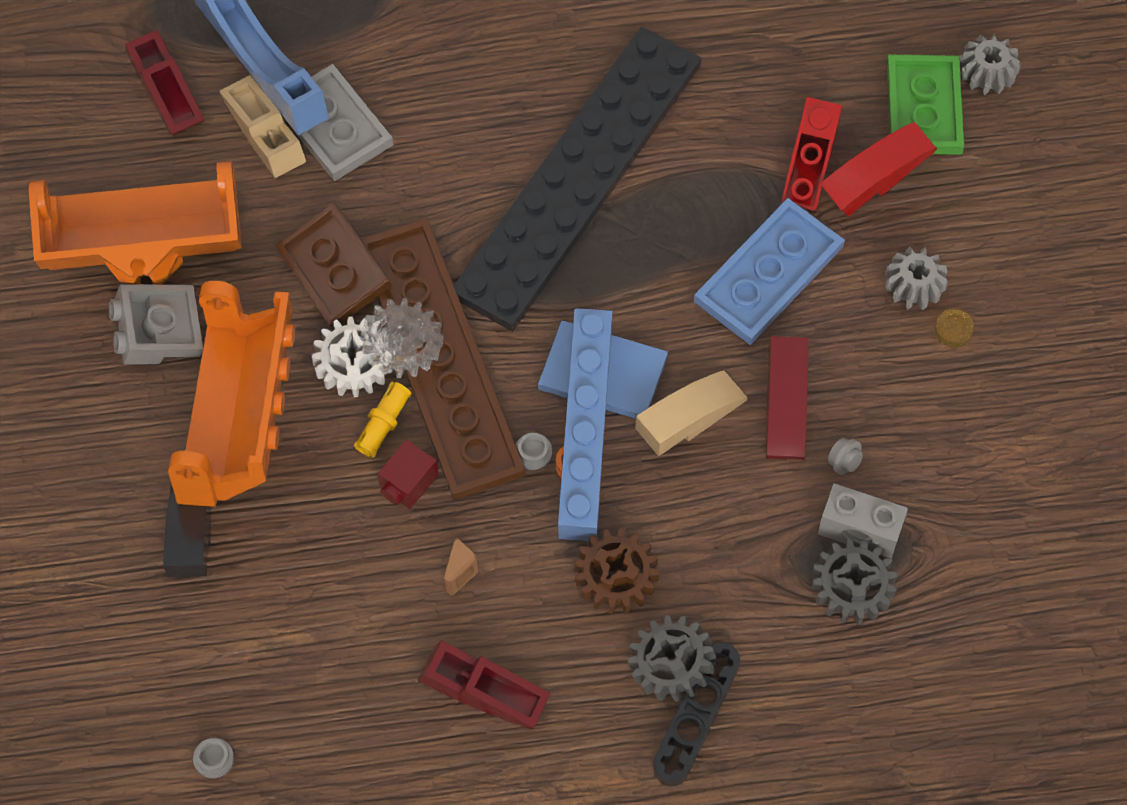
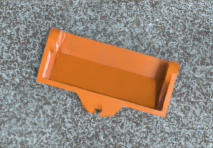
(136, 228)
(234, 398)

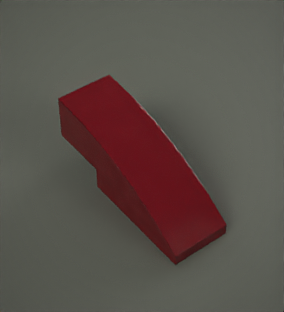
(164, 82)
(787, 397)
(483, 685)

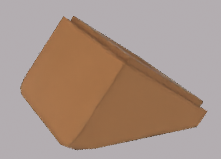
(460, 568)

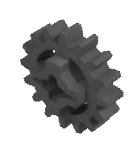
(868, 572)
(668, 640)

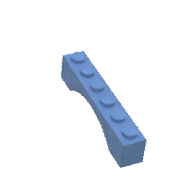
(282, 81)
(585, 425)

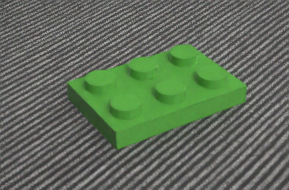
(928, 93)

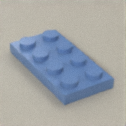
(769, 271)

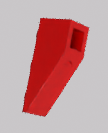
(812, 152)

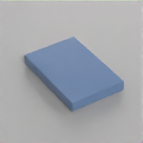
(631, 376)

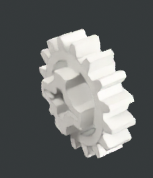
(335, 356)

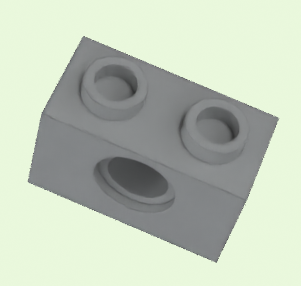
(860, 518)

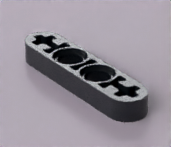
(700, 715)

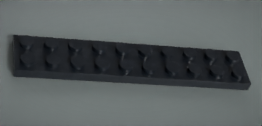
(575, 179)

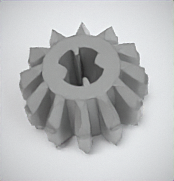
(989, 64)
(919, 266)

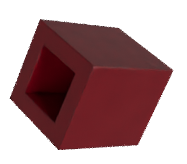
(407, 475)

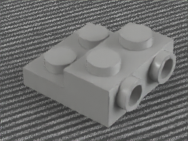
(155, 323)

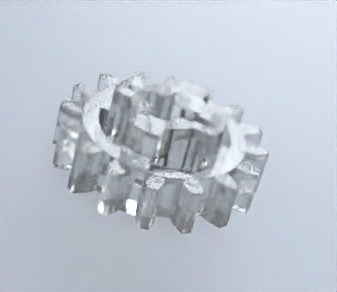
(398, 342)

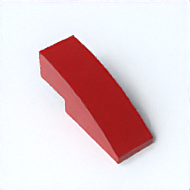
(878, 168)

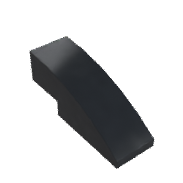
(186, 539)

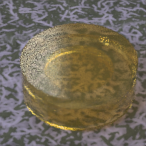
(954, 328)

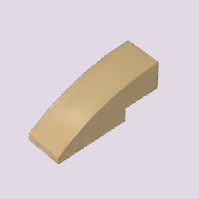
(263, 126)
(689, 411)

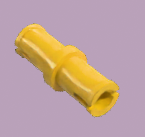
(382, 419)

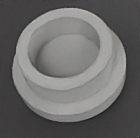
(534, 451)
(845, 456)
(213, 758)

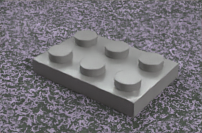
(350, 133)

